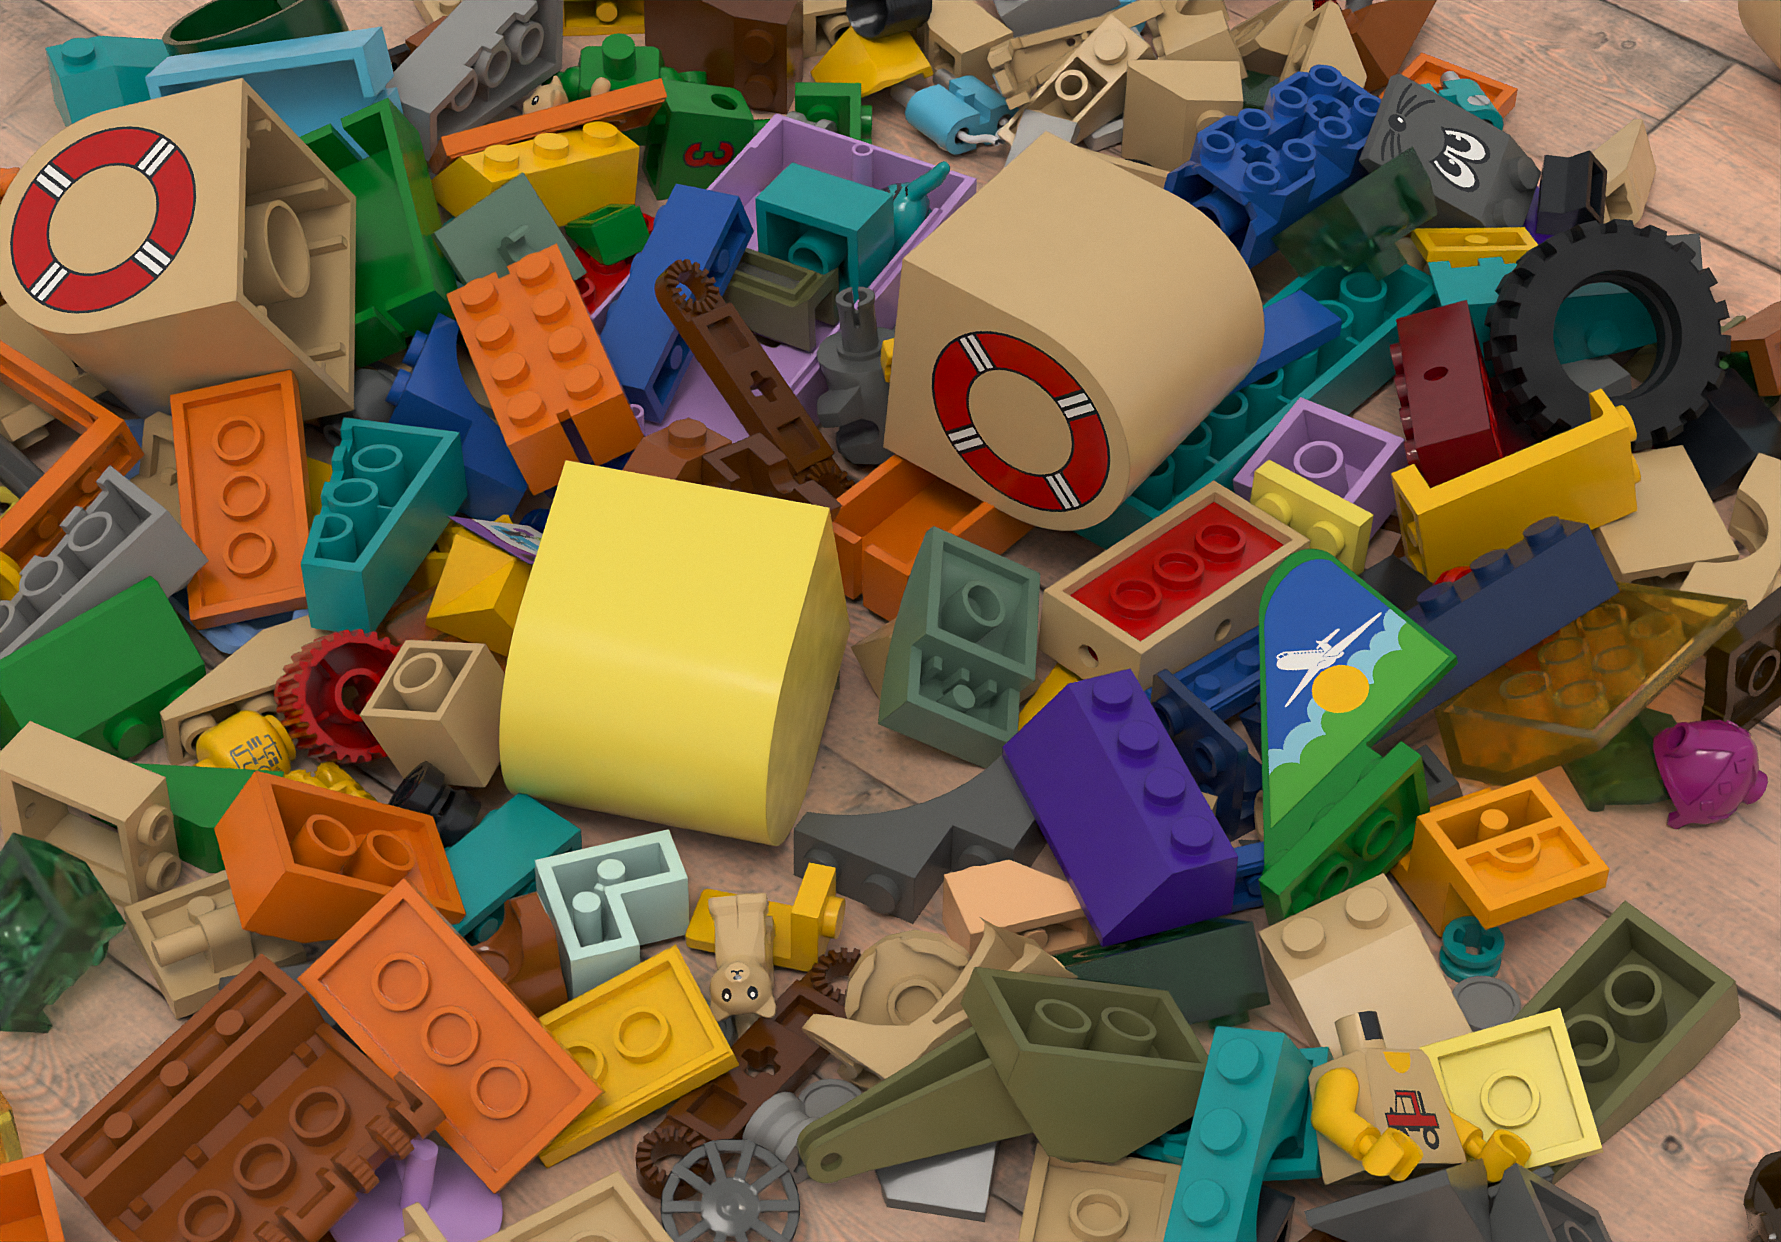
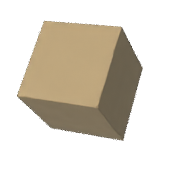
(440, 708)

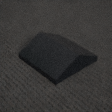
(1729, 435)

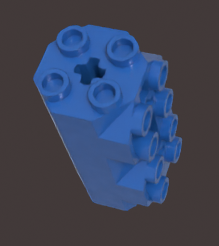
(1278, 163)

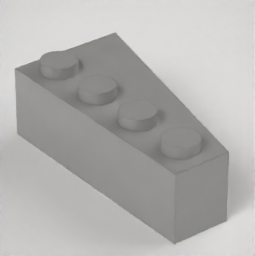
(478, 65)
(102, 554)

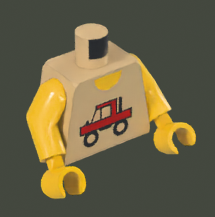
(1387, 1118)

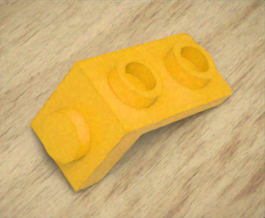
(800, 929)

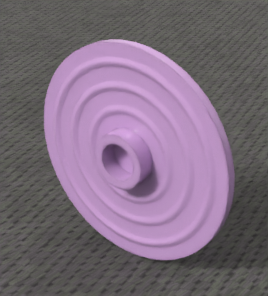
(437, 1180)

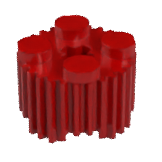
(313, 691)

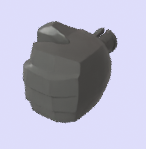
(855, 380)

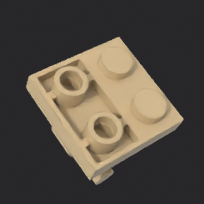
(197, 938)

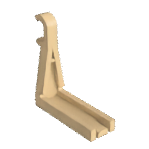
(1033, 58)

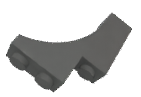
(901, 855)

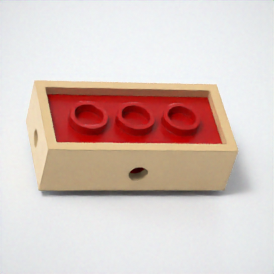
(1167, 589)

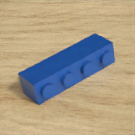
(637, 332)

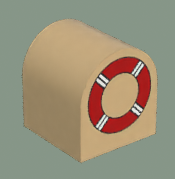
(186, 250)
(1065, 336)

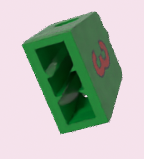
(696, 135)

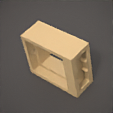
(50, 770)

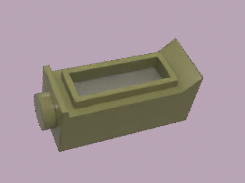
(782, 298)

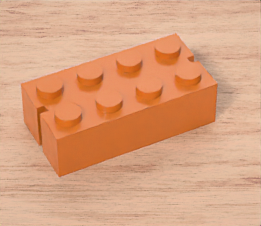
(544, 366)
(887, 520)

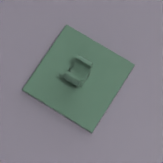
(502, 232)

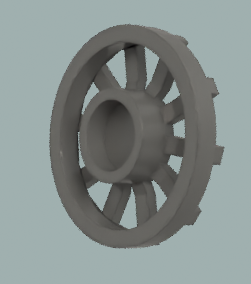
(730, 1204)

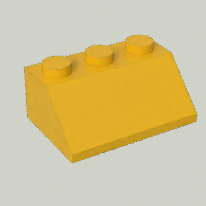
(568, 171)

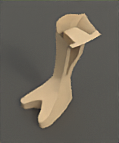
(878, 1051)

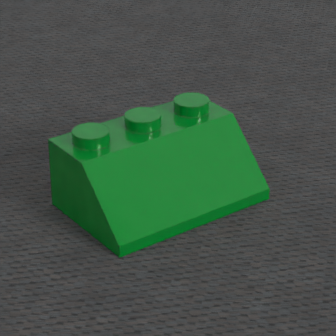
(103, 674)

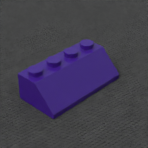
(1122, 811)

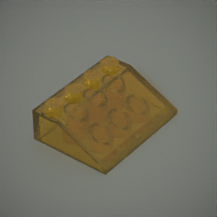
(1580, 683)

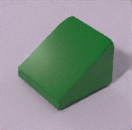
(610, 232)

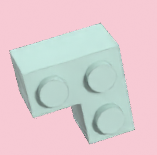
(612, 902)

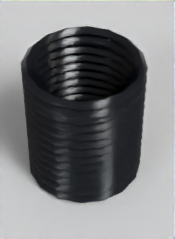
(887, 17)

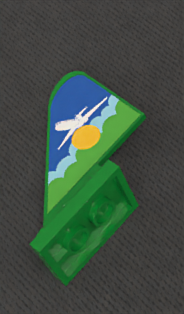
(1331, 684)

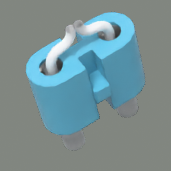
(955, 111)

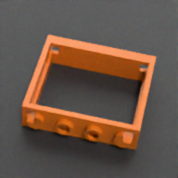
(105, 440)

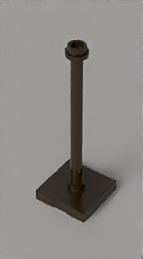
(1746, 667)

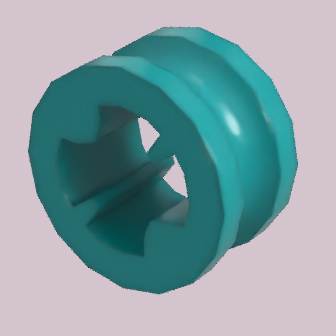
(1470, 933)

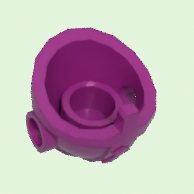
(1708, 770)

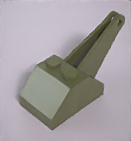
(1045, 1055)

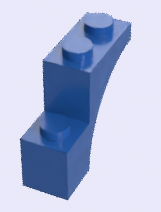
(438, 398)

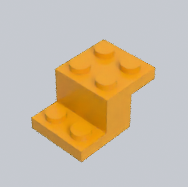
(1497, 857)

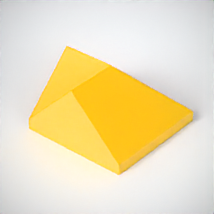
(479, 593)

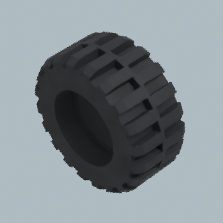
(1659, 277)

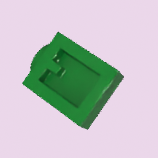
(838, 104)

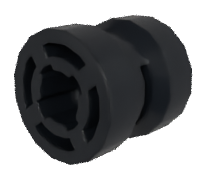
(427, 793)

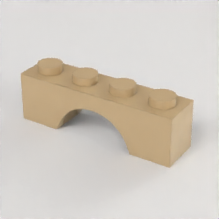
(1195, 32)
(1758, 528)

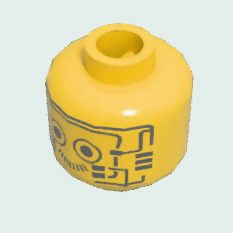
(247, 743)

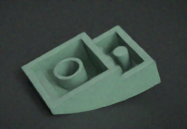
(961, 649)

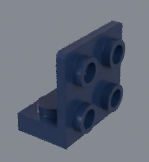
(1211, 753)

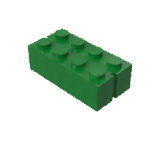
(398, 264)

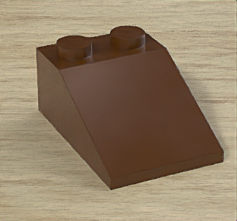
(737, 43)

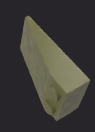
(1635, 1015)

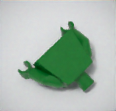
(623, 66)

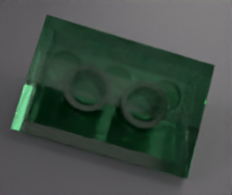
(1205, 966)

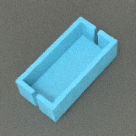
(301, 79)

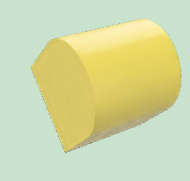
(674, 654)

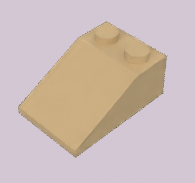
(1360, 957)

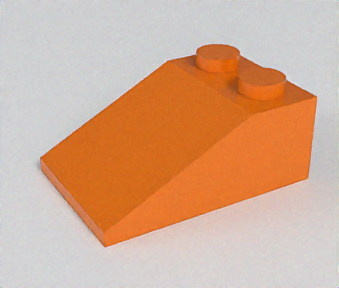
(319, 859)

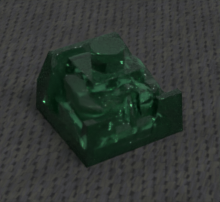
(1363, 221)
(50, 929)

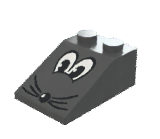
(1473, 167)

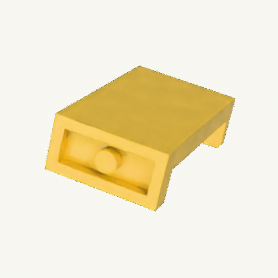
(1574, 476)

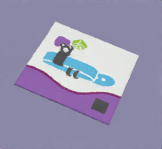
(514, 538)

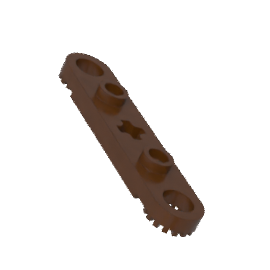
(739, 365)
(728, 1102)

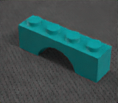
(1244, 1110)

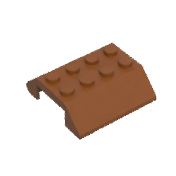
(242, 1125)

